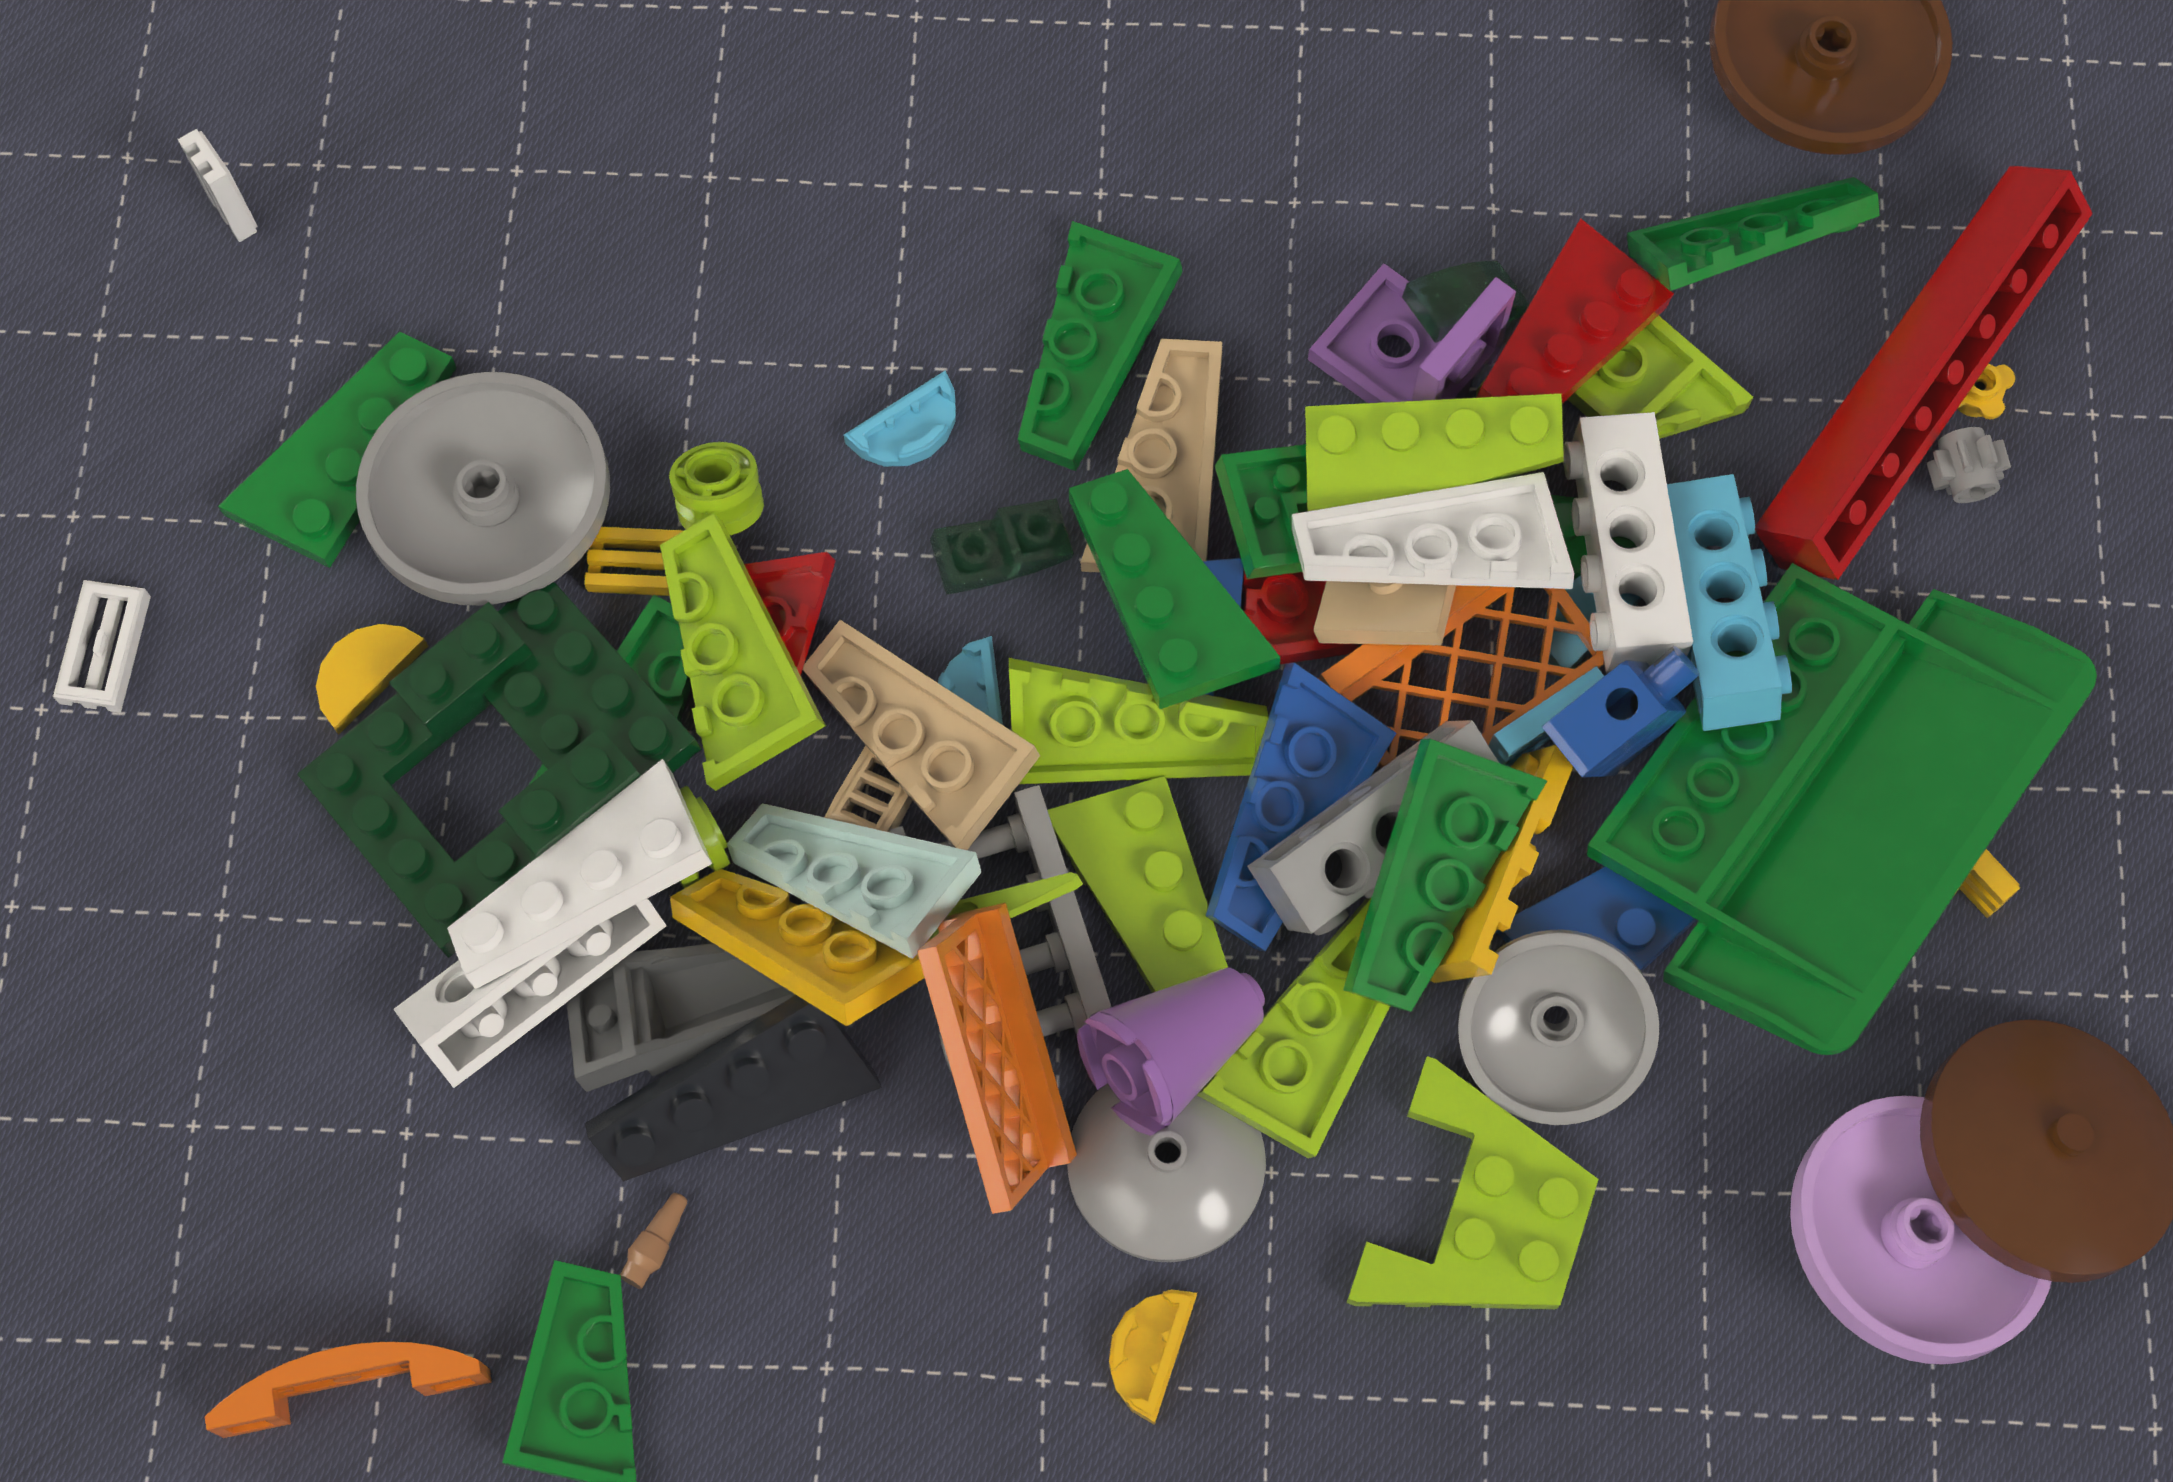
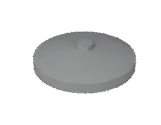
(483, 488)

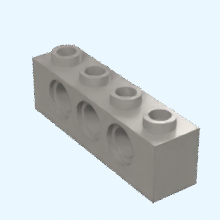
(1295, 868)

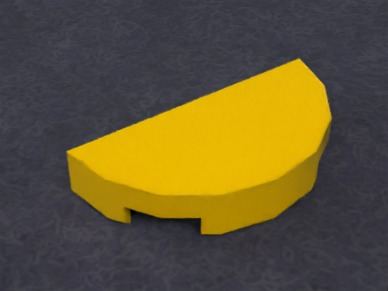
(361, 669)
(1147, 1348)

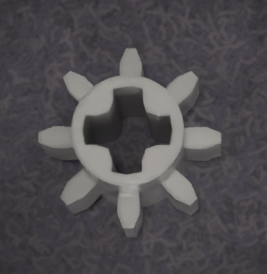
(1968, 465)

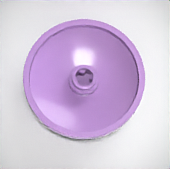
(1889, 1250)

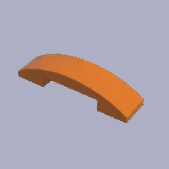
(264, 1400)

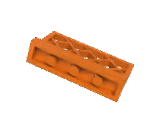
(1375, 662)
(996, 1052)

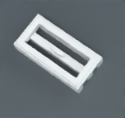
(218, 184)
(92, 696)

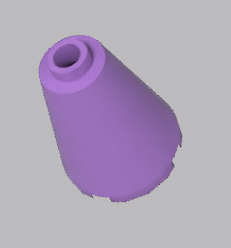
(1169, 1044)

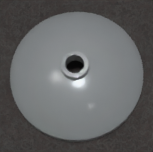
(1565, 1068)
(1161, 1207)

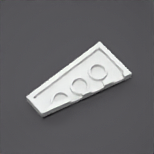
(1449, 536)
(595, 871)

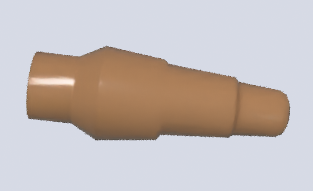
(652, 1245)

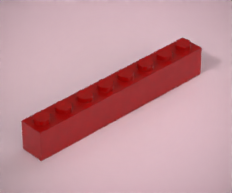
(1923, 371)

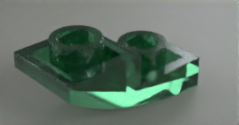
(1447, 294)
(1001, 549)

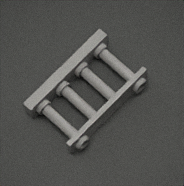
(1069, 944)

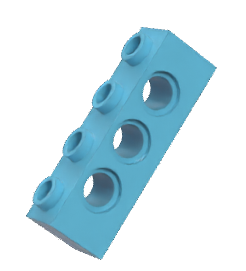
(1729, 688)

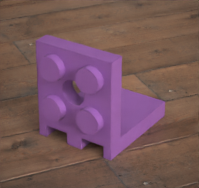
(1431, 369)

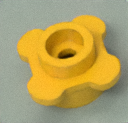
(1988, 402)

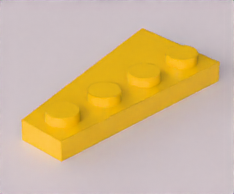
(1493, 911)

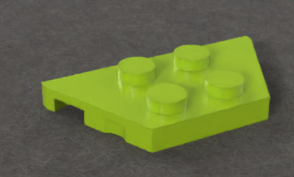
(1664, 376)

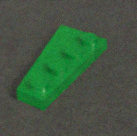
(1168, 600)
(1442, 846)

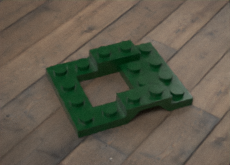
(558, 692)

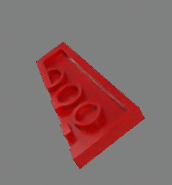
(1577, 320)

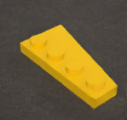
(796, 944)

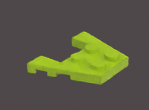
(1509, 1221)

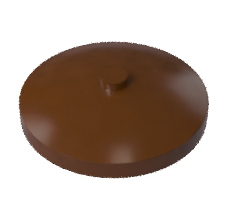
(1832, 70)
(2049, 1151)

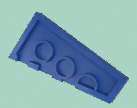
(1307, 760)
(1610, 910)

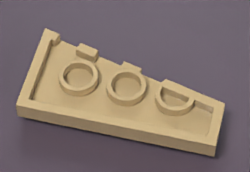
(1175, 438)
(928, 738)

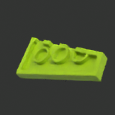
(1426, 445)
(737, 664)
(1114, 731)
(1144, 879)
(1304, 1052)

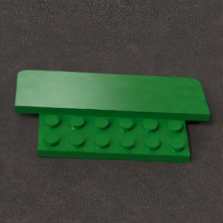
(1855, 817)

